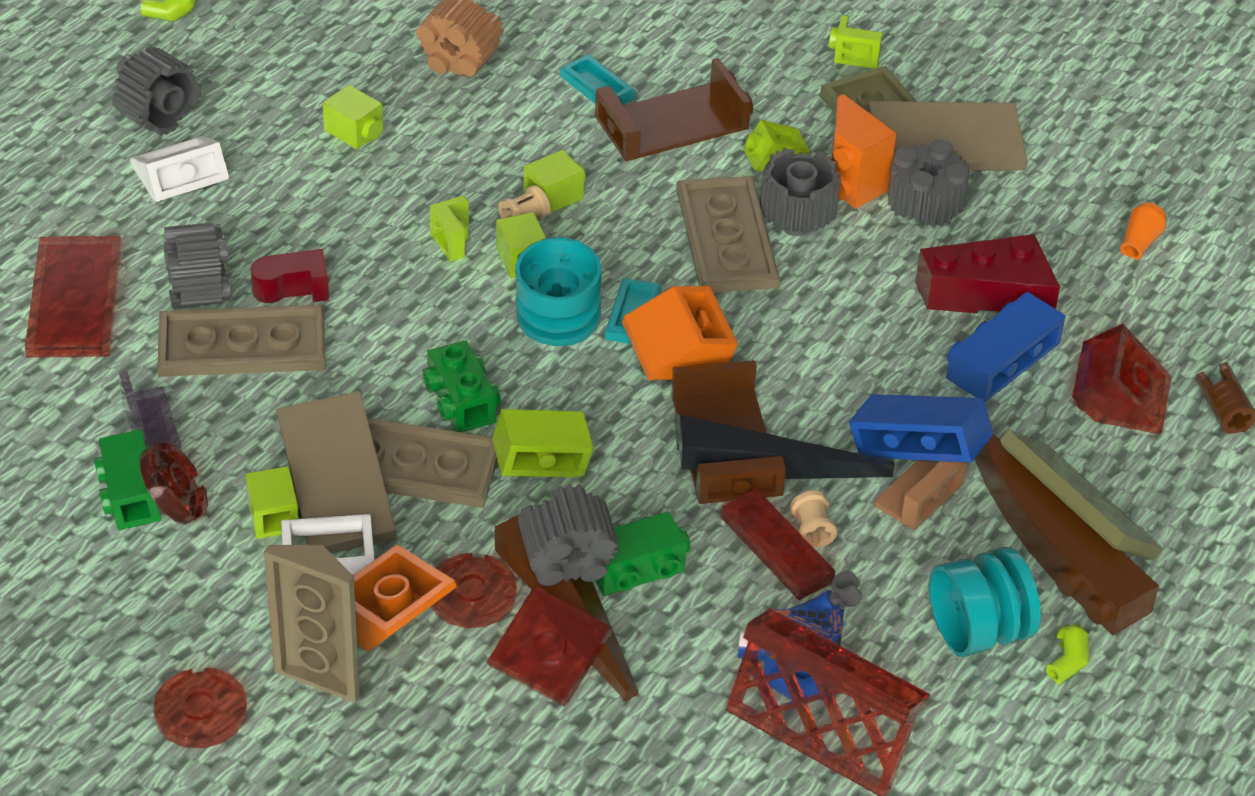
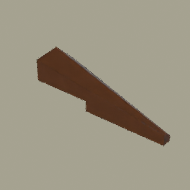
(578, 593)

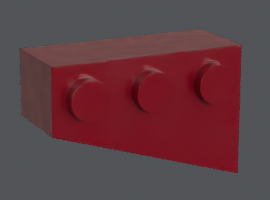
(985, 274)

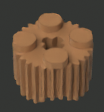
(459, 37)

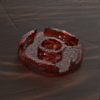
(171, 482)
(473, 603)
(198, 720)

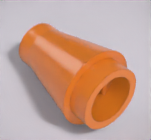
(1143, 228)

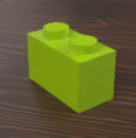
(542, 443)

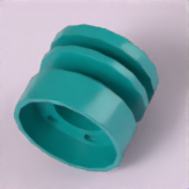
(558, 291)
(984, 601)

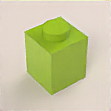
(353, 117)
(558, 177)
(514, 236)
(270, 500)

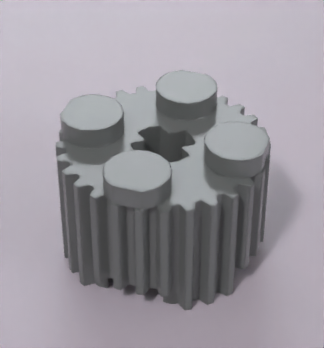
(155, 89)
(928, 183)
(800, 191)
(196, 264)
(568, 536)

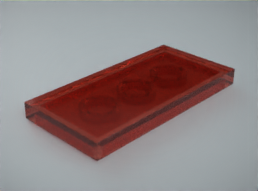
(73, 297)

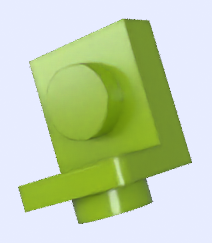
(855, 45)
(768, 139)
(449, 226)

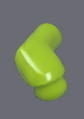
(167, 9)
(1075, 656)

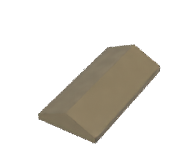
(313, 618)

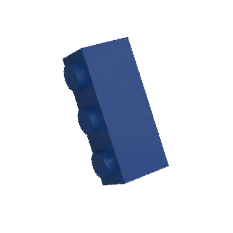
(1005, 346)
(921, 427)

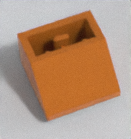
(679, 331)

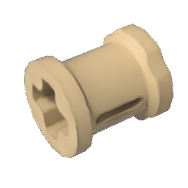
(532, 201)
(811, 512)

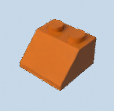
(862, 153)
(394, 593)

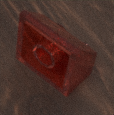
(1121, 382)

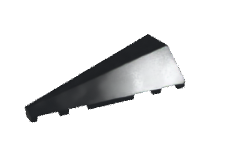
(712, 442)

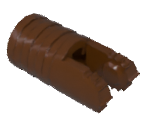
(1227, 400)

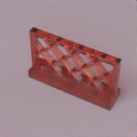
(834, 667)

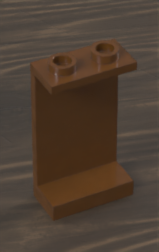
(675, 117)
(727, 396)

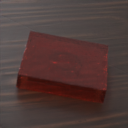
(549, 646)

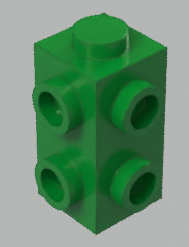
(461, 386)
(125, 491)
(646, 552)

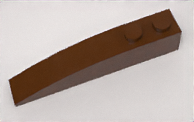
(1066, 547)

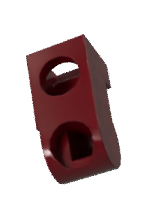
(290, 276)

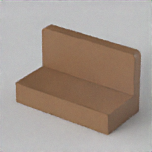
(921, 490)

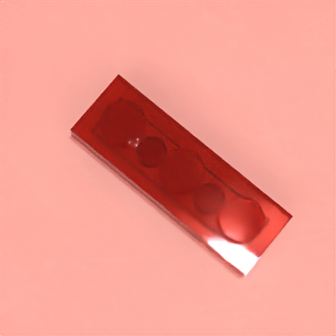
(778, 544)

